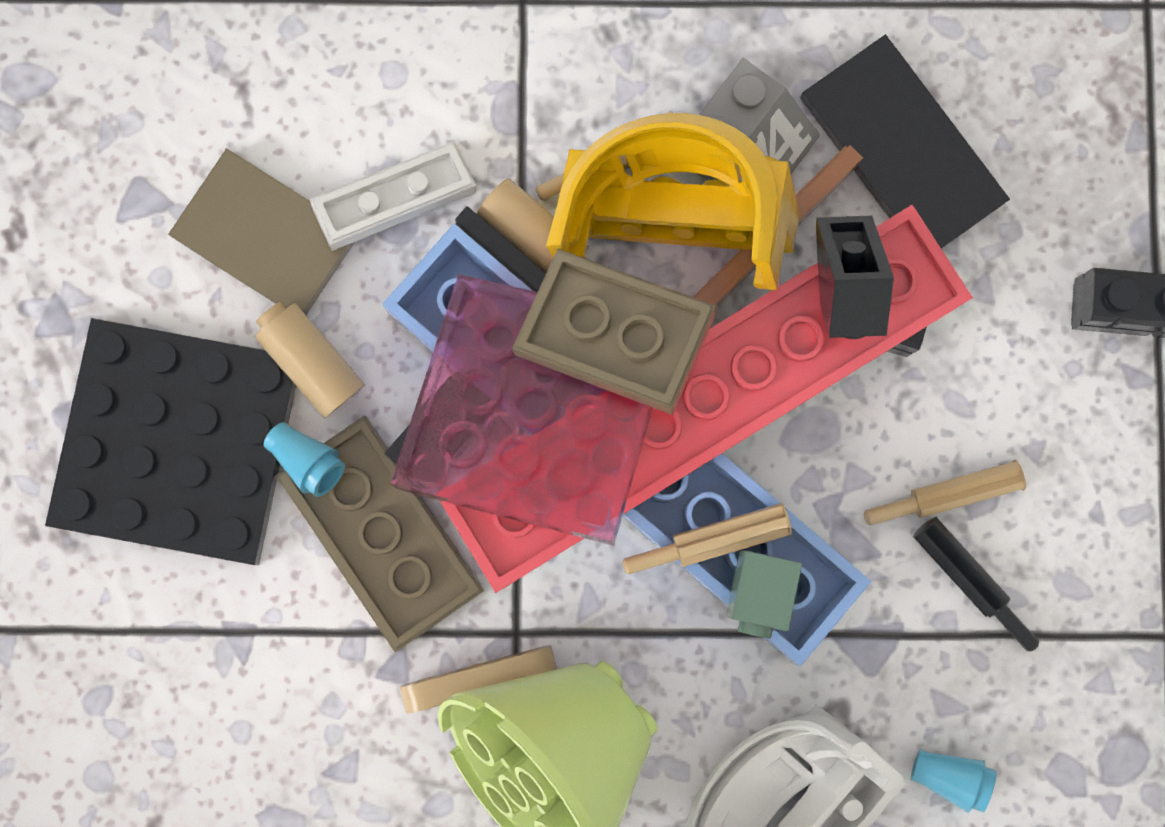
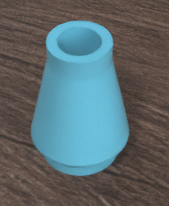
(307, 461)
(956, 779)

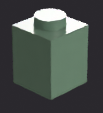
(763, 593)

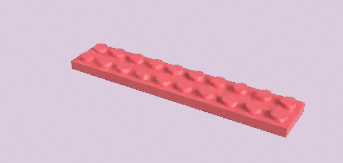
(743, 380)

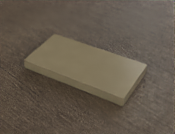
(386, 540)

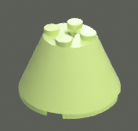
(551, 746)

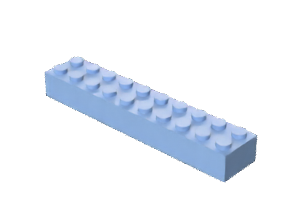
(705, 496)

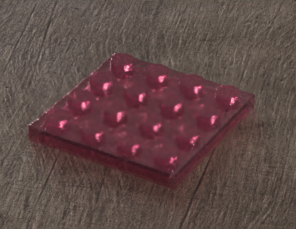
(516, 433)

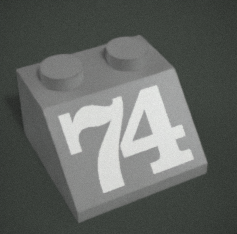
(763, 113)

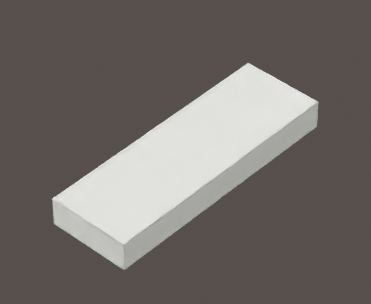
(393, 195)

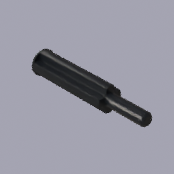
(972, 579)

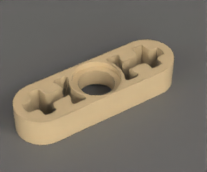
(436, 689)

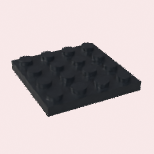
(171, 443)

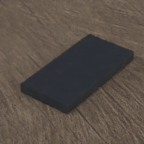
(905, 142)

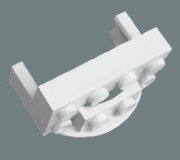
(759, 776)

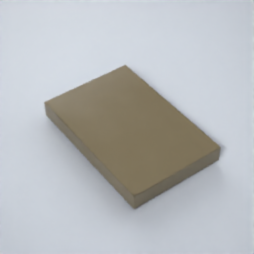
(259, 233)
(615, 331)

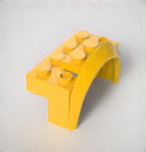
(608, 204)

